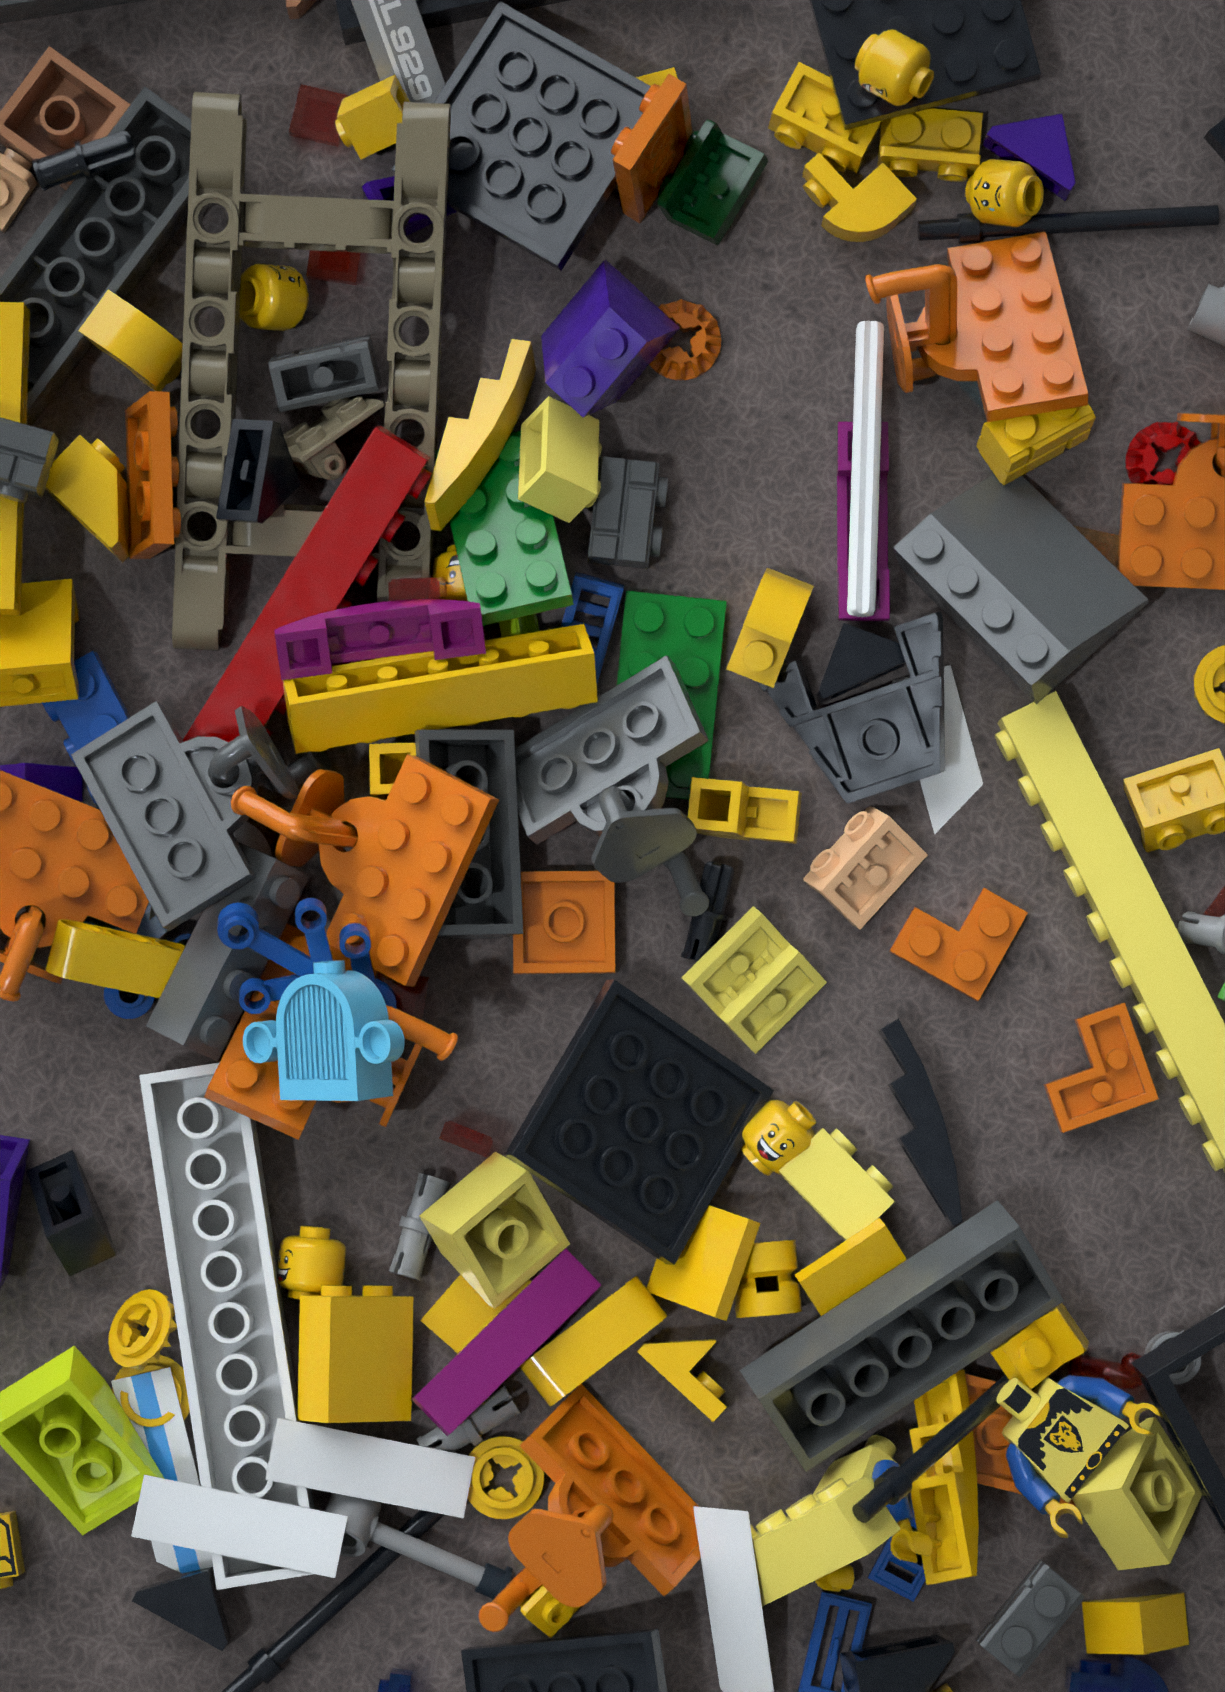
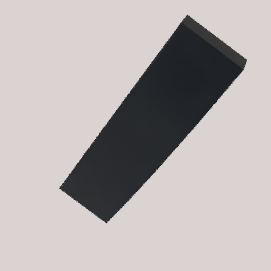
(928, 1142)

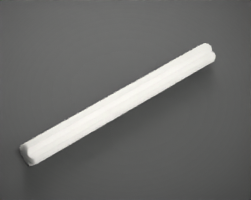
(865, 469)

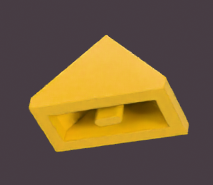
(1135, 1624)

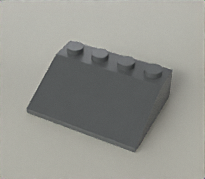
(1019, 581)

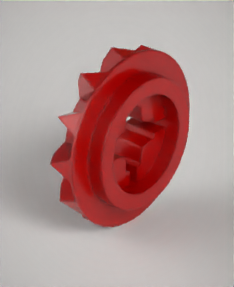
(1140, 454)

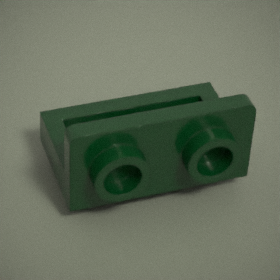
(710, 183)

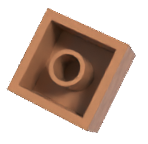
(56, 108)

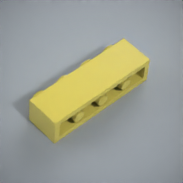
(816, 1538)

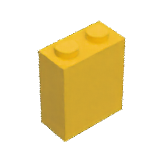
(355, 1355)

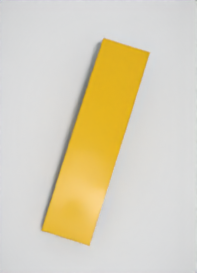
(475, 443)
(948, 1491)

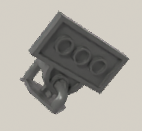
(604, 759)
(174, 803)

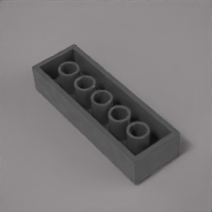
(902, 1335)

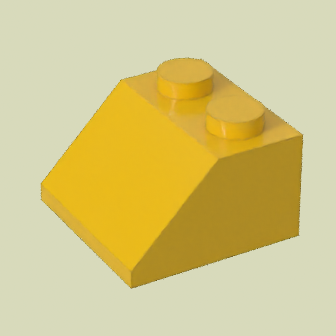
(94, 492)

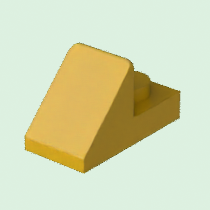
(1041, 1347)
(675, 1361)

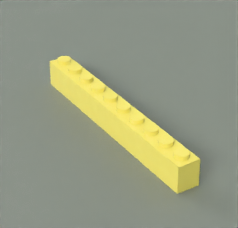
(1124, 908)

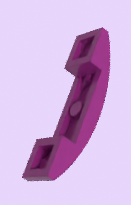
(844, 470)
(379, 631)

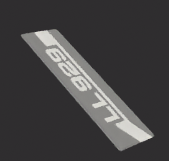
(400, 46)

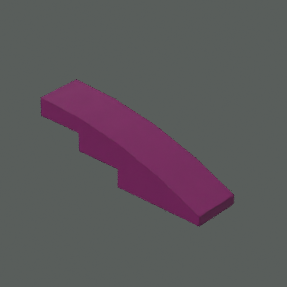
(506, 1342)

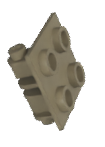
(314, 445)

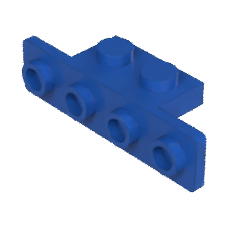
(95, 710)

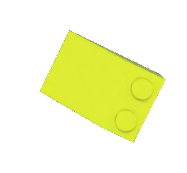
(74, 1440)

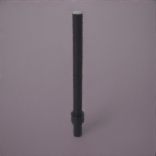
(970, 229)
(897, 1481)
(267, 1663)

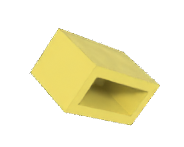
(559, 460)
(837, 1184)

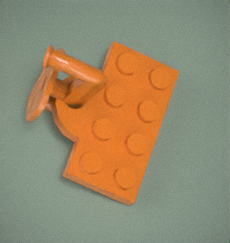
(989, 321)
(1178, 529)
(403, 855)
(66, 865)
(254, 1087)
(604, 1509)

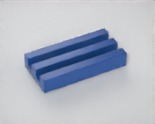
(844, 1604)

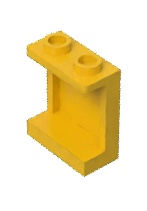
(40, 646)

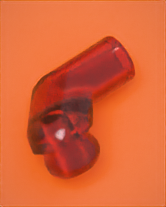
(1116, 1373)

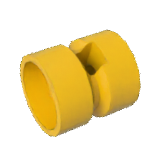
(765, 1260)

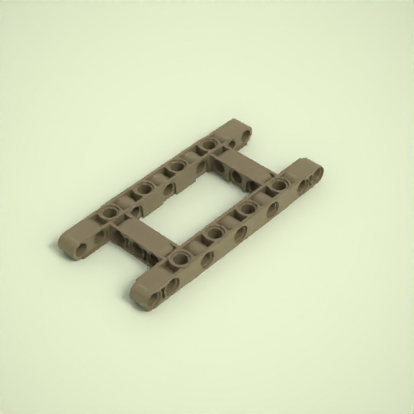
(212, 362)

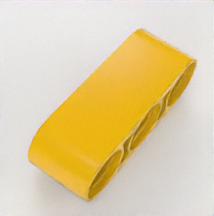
(112, 958)
(593, 1341)

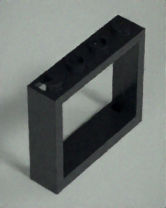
(1154, 1374)

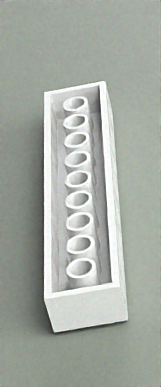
(223, 1294)

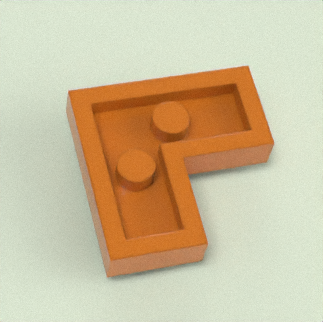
(966, 956)
(1116, 1076)

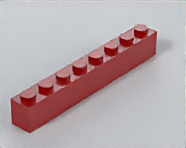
(319, 576)

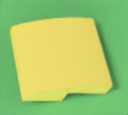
(754, 979)

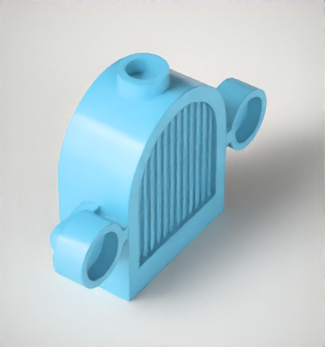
(329, 1037)

